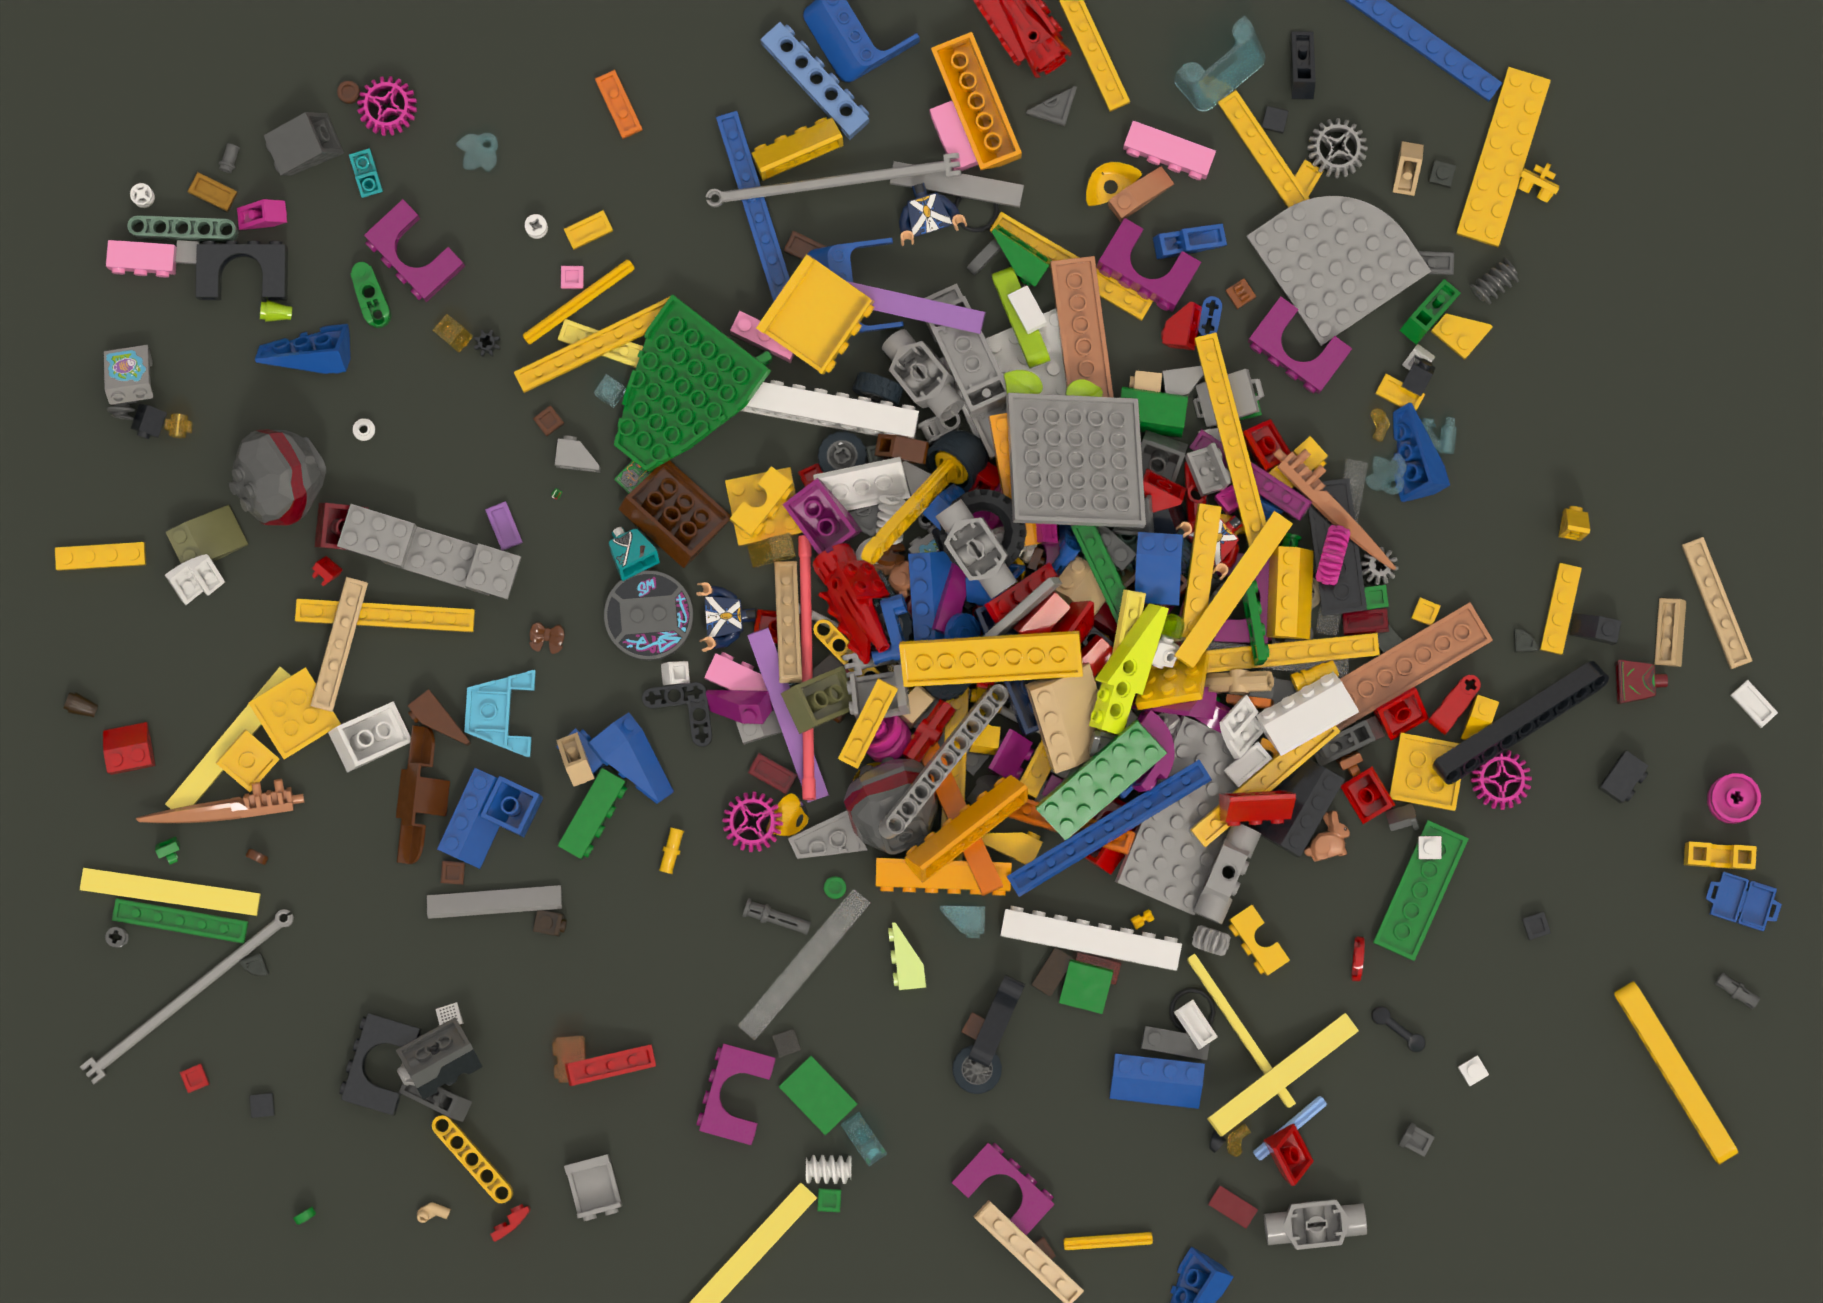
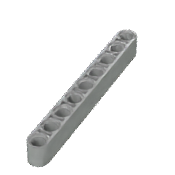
(935, 765)

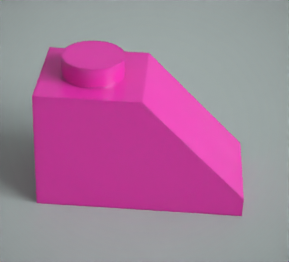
(262, 214)

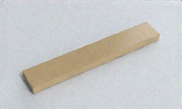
(1716, 603)
(788, 622)
(339, 644)
(1028, 1253)

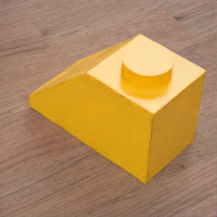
(1480, 715)

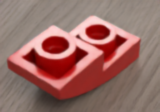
(518, 1214)

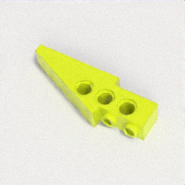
(1121, 681)

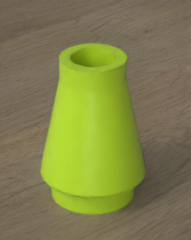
(274, 311)

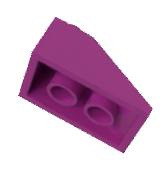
(821, 517)

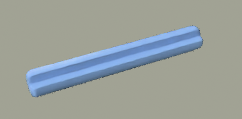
(1299, 1120)

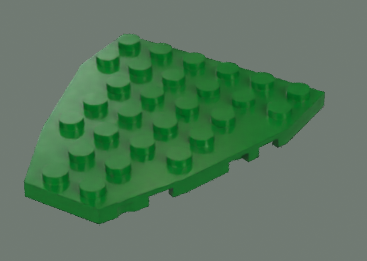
(683, 386)

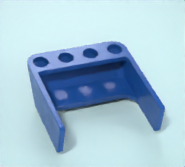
(846, 41)
(838, 260)

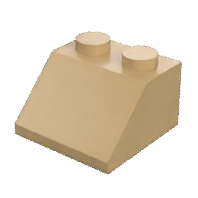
(1080, 584)

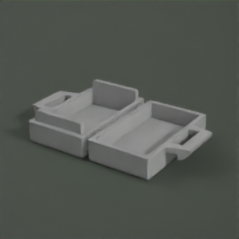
(1242, 392)

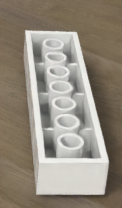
(833, 411)

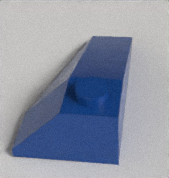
(319, 352)
(1200, 1279)

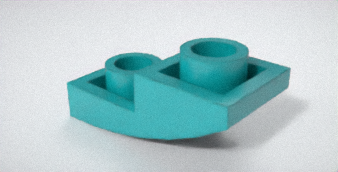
(365, 172)

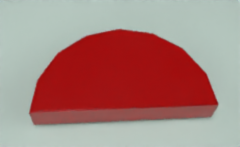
(1358, 958)

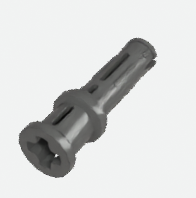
(765, 913)

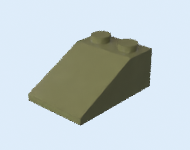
(208, 534)
(818, 699)

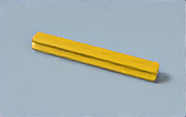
(1108, 1241)

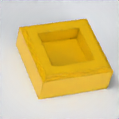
(1425, 612)

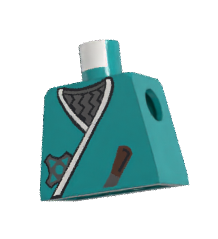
(632, 552)

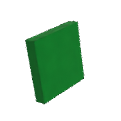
(1086, 986)

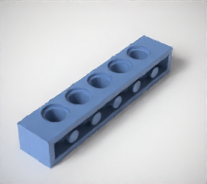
(782, 34)

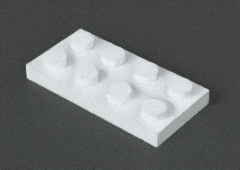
(864, 483)

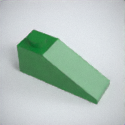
(1024, 259)
(1430, 311)

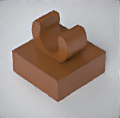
(1240, 293)
(1350, 762)

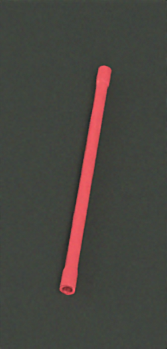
(805, 554)

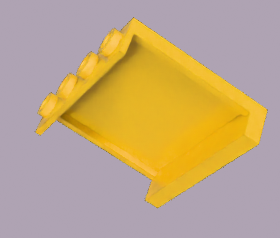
(816, 314)

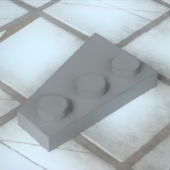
(827, 838)

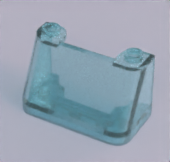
(1226, 74)

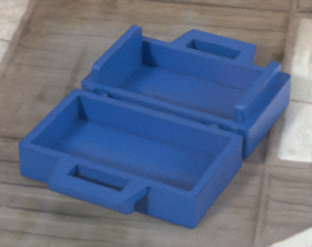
(1752, 904)

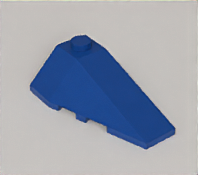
(1425, 469)
(629, 752)

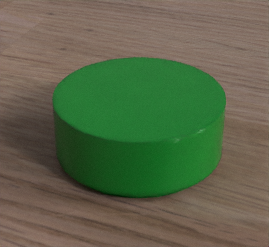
(835, 887)
(304, 1215)

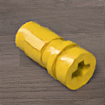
(1310, 676)

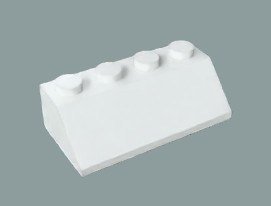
(1307, 713)

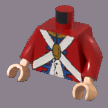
(1226, 546)

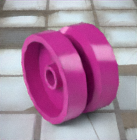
(889, 739)
(1746, 793)

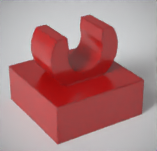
(326, 569)

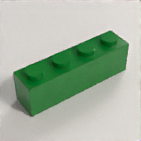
(592, 814)

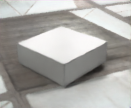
(186, 251)

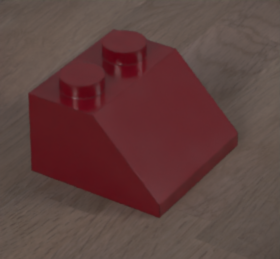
(330, 524)

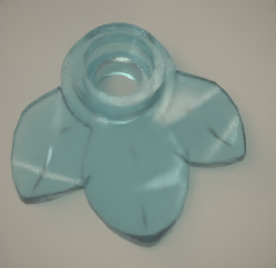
(476, 154)
(1386, 472)

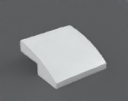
(195, 577)
(1240, 727)

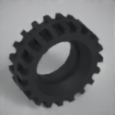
(1001, 506)

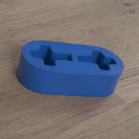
(1215, 318)

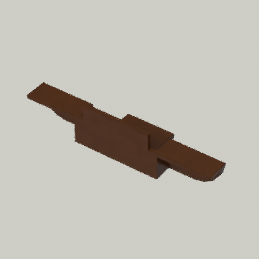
(418, 795)

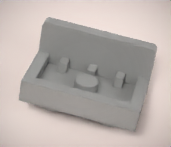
(1208, 469)

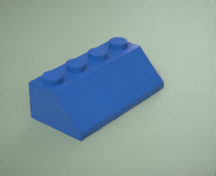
(927, 581)
(468, 833)
(1157, 1081)

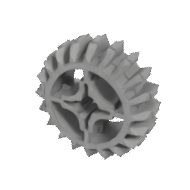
(1345, 154)

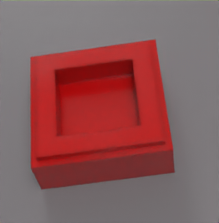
(194, 1078)

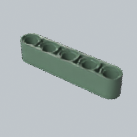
(173, 223)

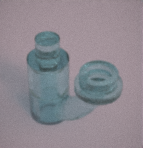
(1448, 435)

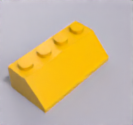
(797, 148)
(1290, 593)

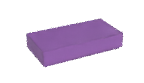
(504, 526)

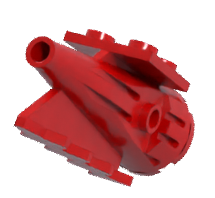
(1016, 27)
(850, 598)

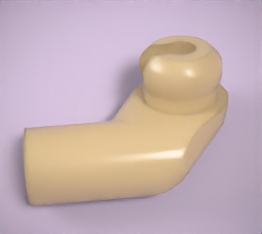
(431, 1210)

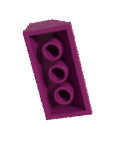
(1200, 708)

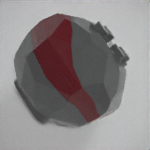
(277, 476)
(874, 795)

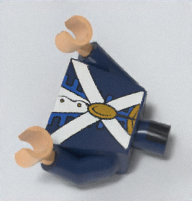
(927, 214)
(723, 616)

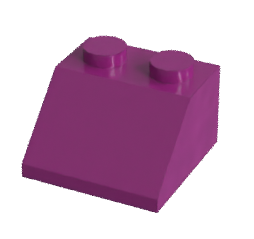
(1011, 755)

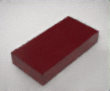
(1366, 622)
(772, 773)
(1232, 1206)

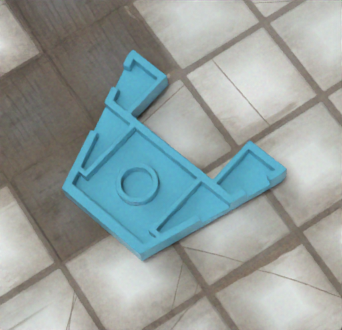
(489, 711)

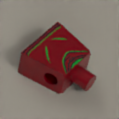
(1637, 681)

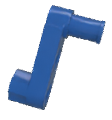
(1068, 548)
(891, 609)

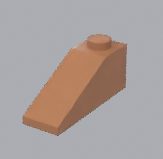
(1140, 193)

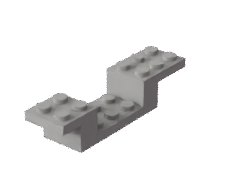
(972, 368)
(428, 552)

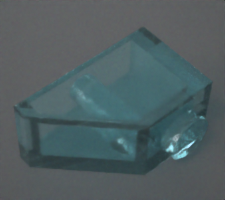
(967, 919)
(864, 1139)

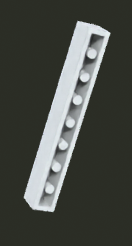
(1090, 939)

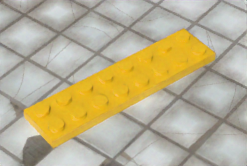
(1503, 157)
(991, 658)

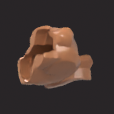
(898, 577)
(1330, 842)

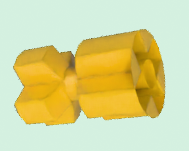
(1138, 921)

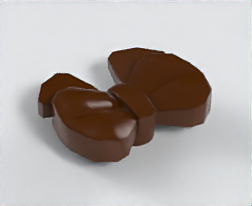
(890, 558)
(554, 635)

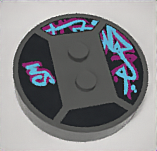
(649, 615)

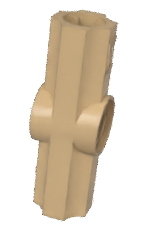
(1239, 682)

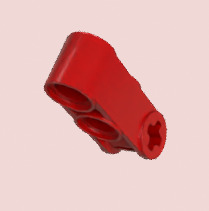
(1454, 704)

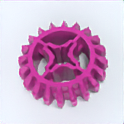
(384, 114)
(1333, 555)
(1501, 789)
(761, 817)

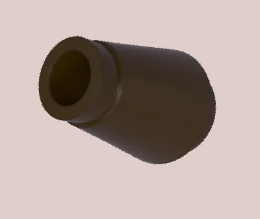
(80, 705)

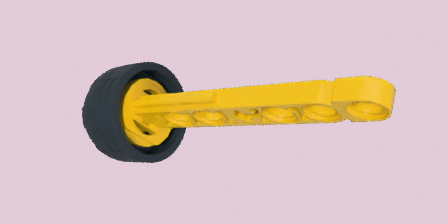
(951, 460)

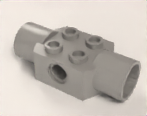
(922, 375)
(976, 548)
(1216, 893)
(1315, 1224)

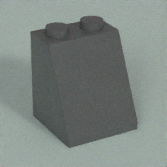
(303, 143)

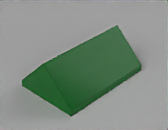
(1159, 411)

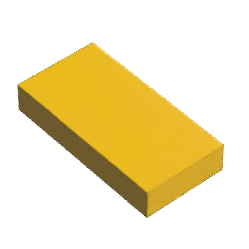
(1307, 178)
(588, 229)
(1391, 390)

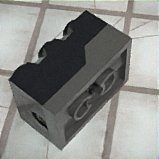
(437, 1058)

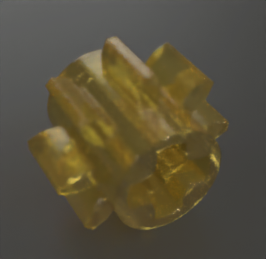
(178, 425)

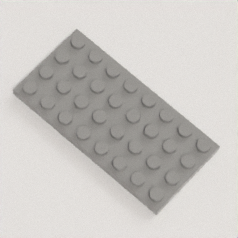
(1165, 854)

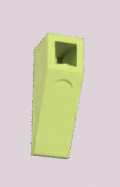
(909, 967)

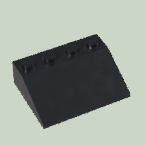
(1314, 793)

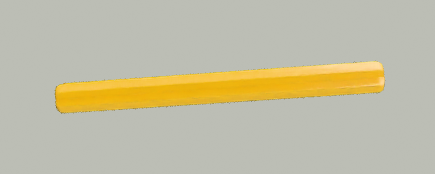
(578, 301)

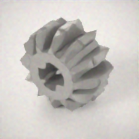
(1378, 574)
(1211, 940)

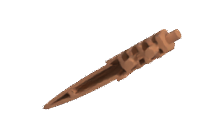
(1312, 488)
(234, 808)

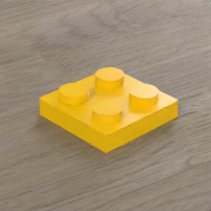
(247, 760)

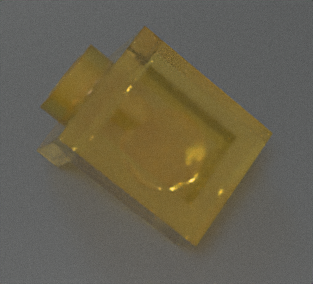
(453, 333)

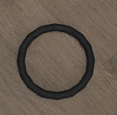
(981, 229)
(1190, 990)

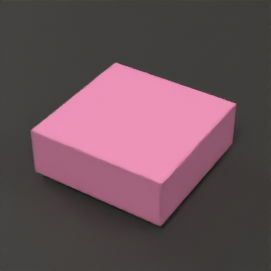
(572, 277)

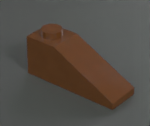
(433, 715)

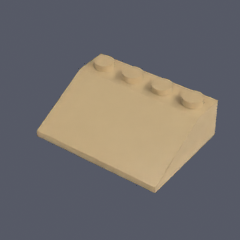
(1063, 717)

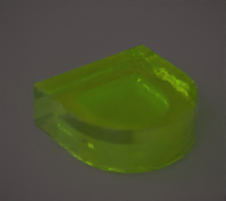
(1173, 626)

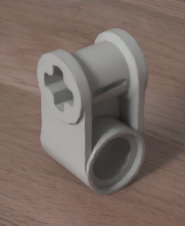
(937, 427)

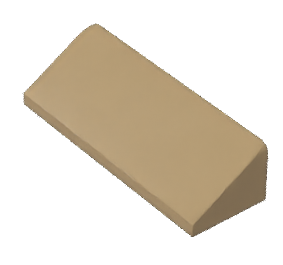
(1670, 632)

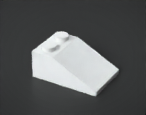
(370, 736)

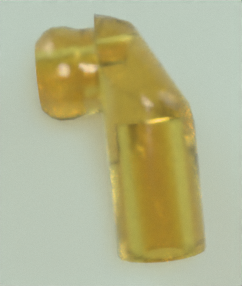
(1381, 423)
(1235, 1140)

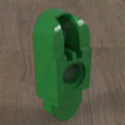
(364, 278)

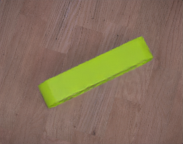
(1030, 344)

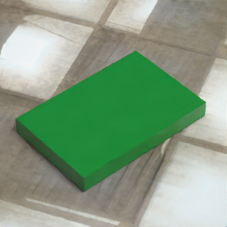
(818, 1095)

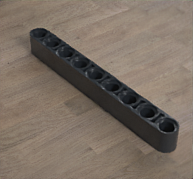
(1520, 722)

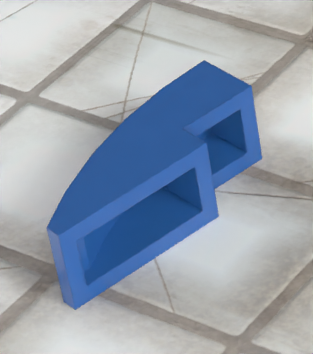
(1189, 241)

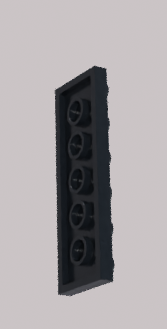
(1349, 592)

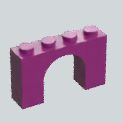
(424, 280)
(1164, 290)
(1314, 373)
(1236, 630)
(715, 1118)
(991, 1162)

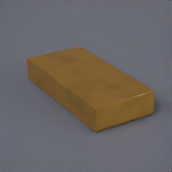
(212, 192)

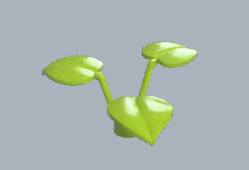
(1029, 383)

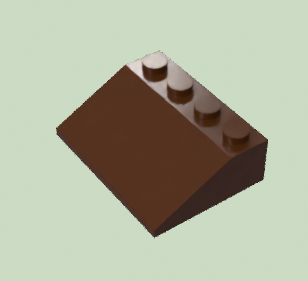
(674, 513)

